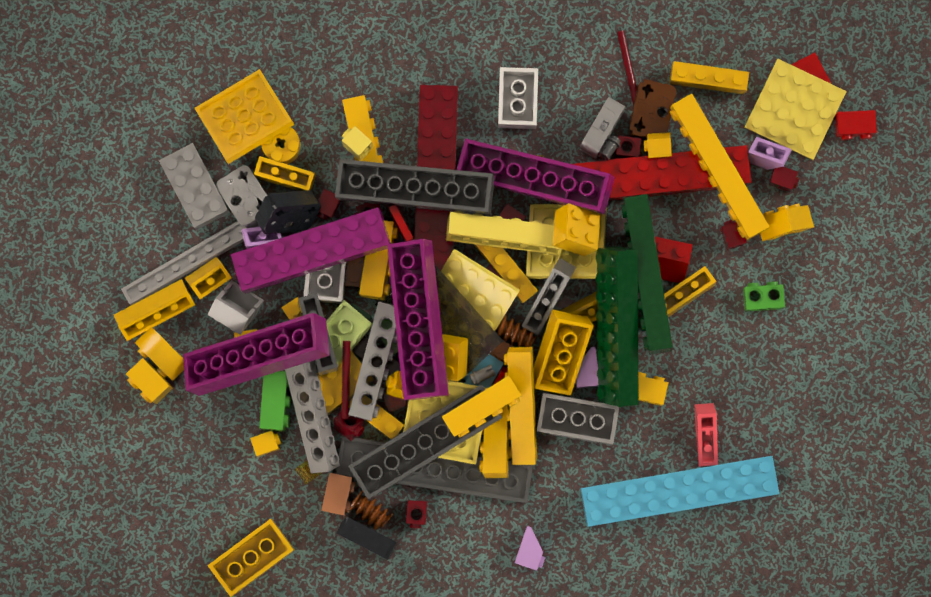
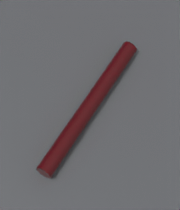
(627, 64)
(345, 380)

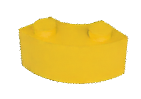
(161, 353)

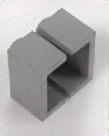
(235, 308)

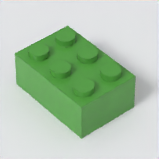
(275, 402)

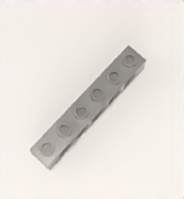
(358, 409)
(312, 417)

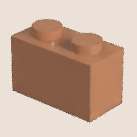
(337, 494)

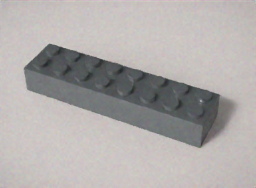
(414, 187)
(412, 449)

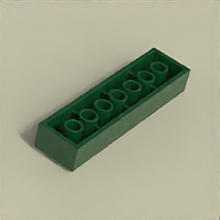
(650, 286)
(617, 326)

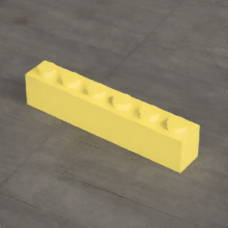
(501, 232)

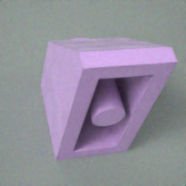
(768, 154)
(255, 237)
(588, 371)
(530, 551)

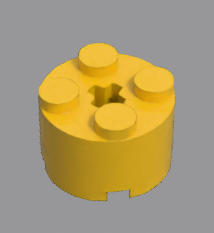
(289, 152)

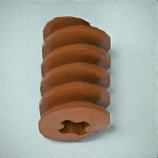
(515, 333)
(370, 511)

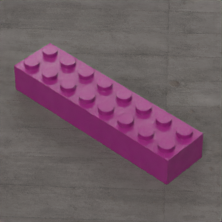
(538, 176)
(311, 250)
(417, 319)
(256, 354)

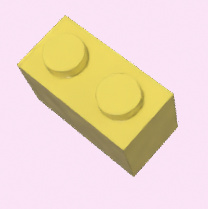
(357, 143)

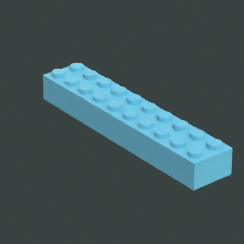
(679, 491)

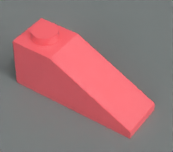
(706, 434)

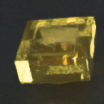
(304, 472)

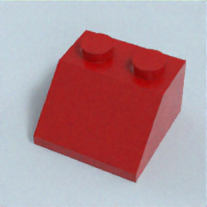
(673, 259)

